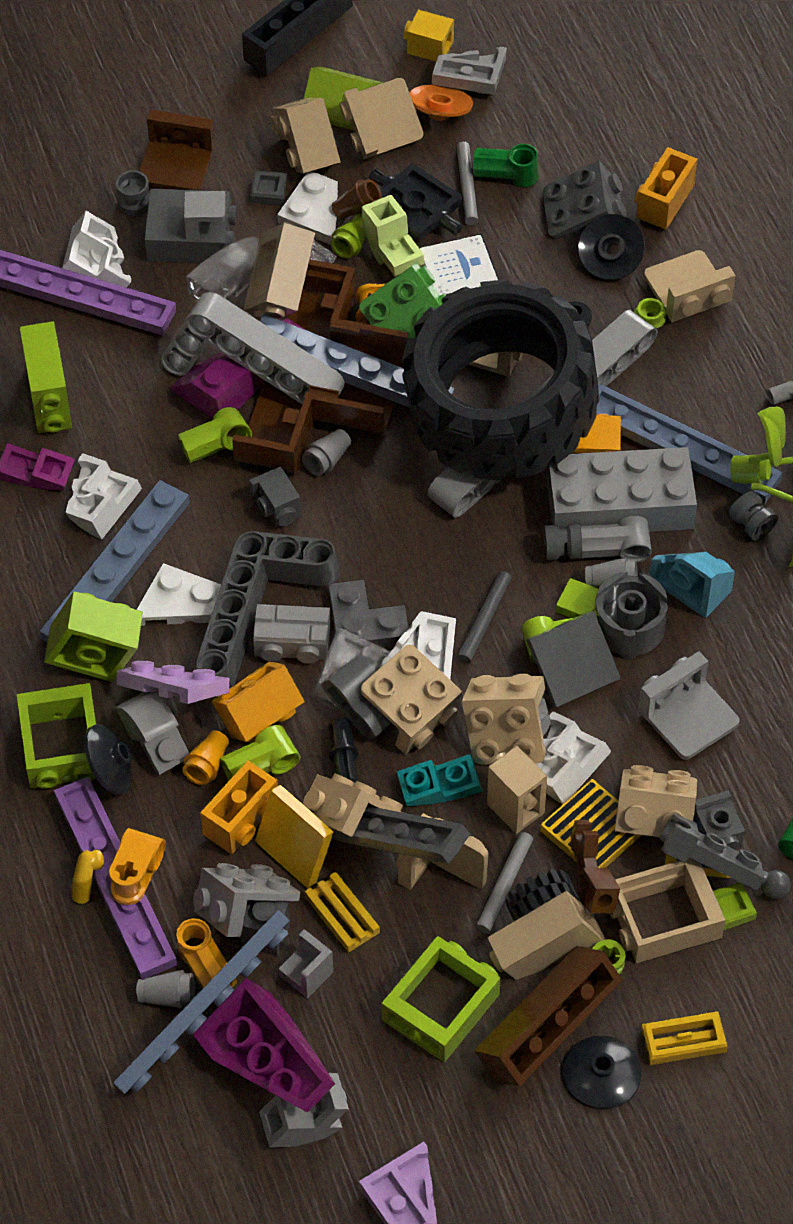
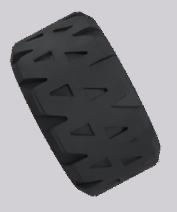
(489, 322)

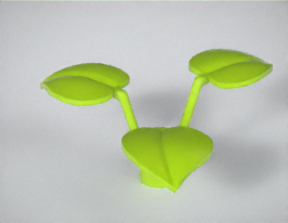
(757, 468)

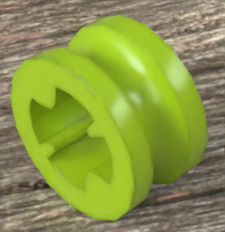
(612, 948)

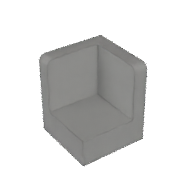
(203, 207)
(308, 965)

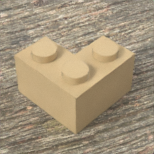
(308, 134)

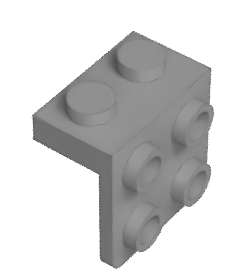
(686, 707)
(225, 892)

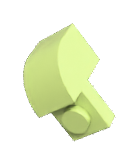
(388, 235)

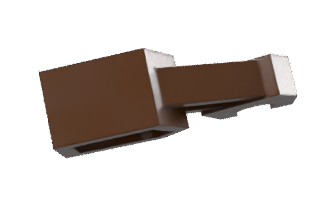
(595, 885)

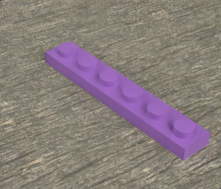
(85, 293)
(134, 922)

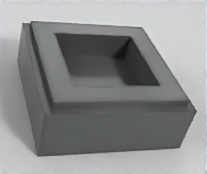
(268, 188)

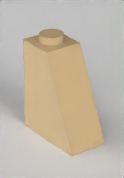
(544, 937)

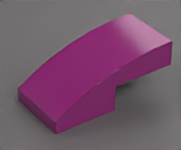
(41, 471)

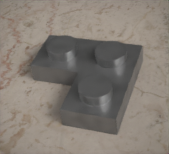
(352, 613)

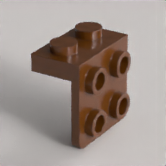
(178, 150)

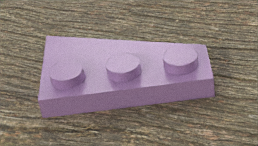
(173, 681)

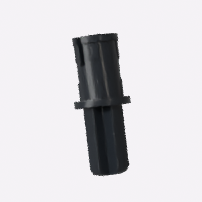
(343, 750)

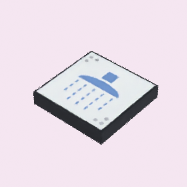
(459, 263)

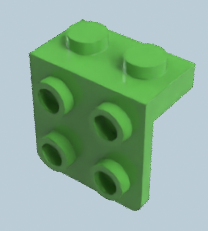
(402, 300)

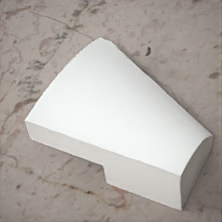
(95, 251)
(99, 496)
(569, 757)

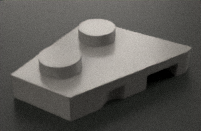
(470, 71)

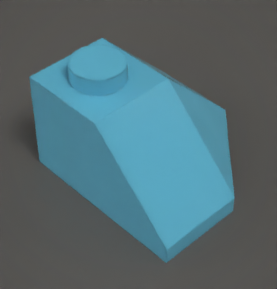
(694, 579)

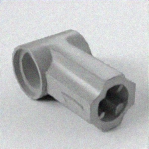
(625, 539)

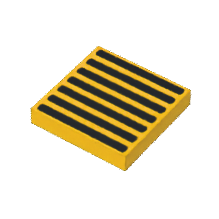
(598, 807)

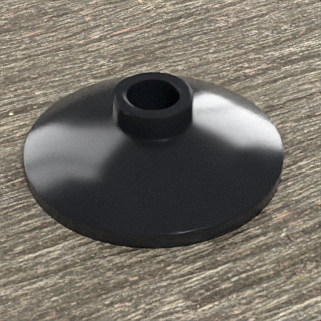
(609, 231)
(108, 759)
(596, 1087)

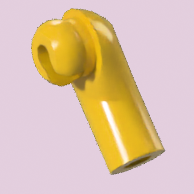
(83, 874)

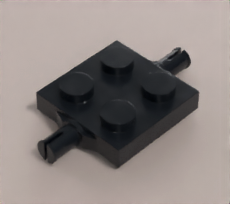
(422, 199)

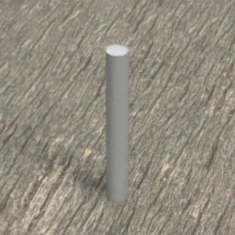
(467, 183)
(504, 882)

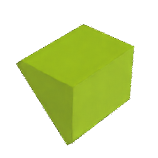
(331, 86)

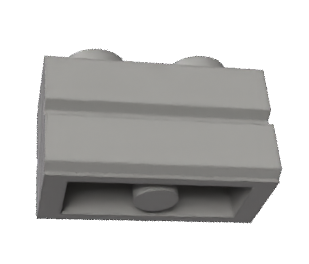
(291, 632)

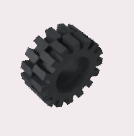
(538, 892)

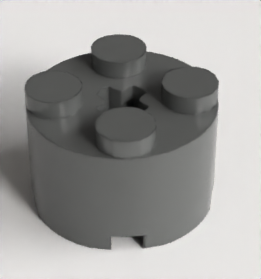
(631, 613)

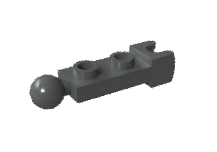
(685, 841)

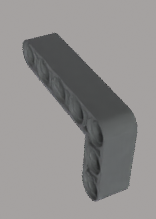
(252, 563)

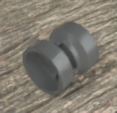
(133, 193)
(753, 515)
(562, 542)

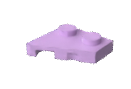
(402, 1189)

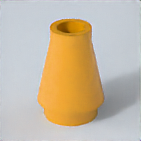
(204, 760)

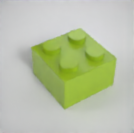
(93, 636)

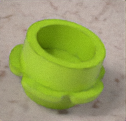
(653, 308)

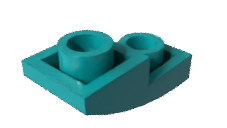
(440, 783)

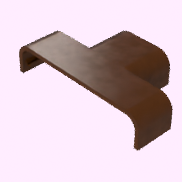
(282, 424)

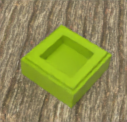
(576, 599)
(735, 905)

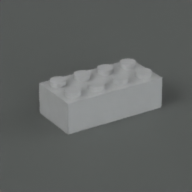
(622, 484)

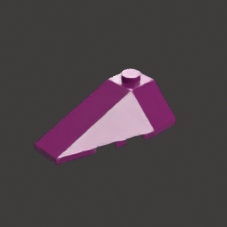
(219, 383)
(265, 1046)

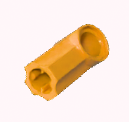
(204, 959)

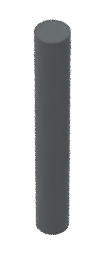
(484, 617)

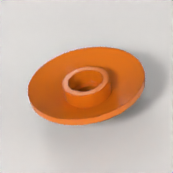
(441, 101)

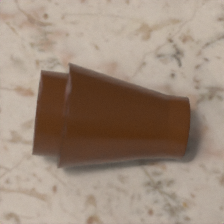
(353, 199)

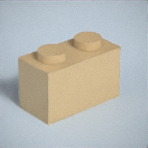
(516, 789)

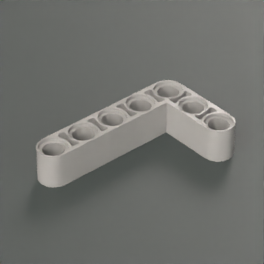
(249, 344)

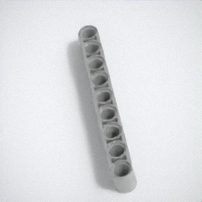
(613, 352)

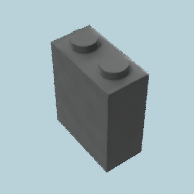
(166, 230)

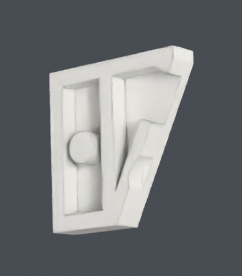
(311, 206)
(179, 597)
(432, 637)

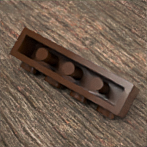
(548, 1015)

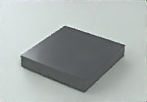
(573, 659)

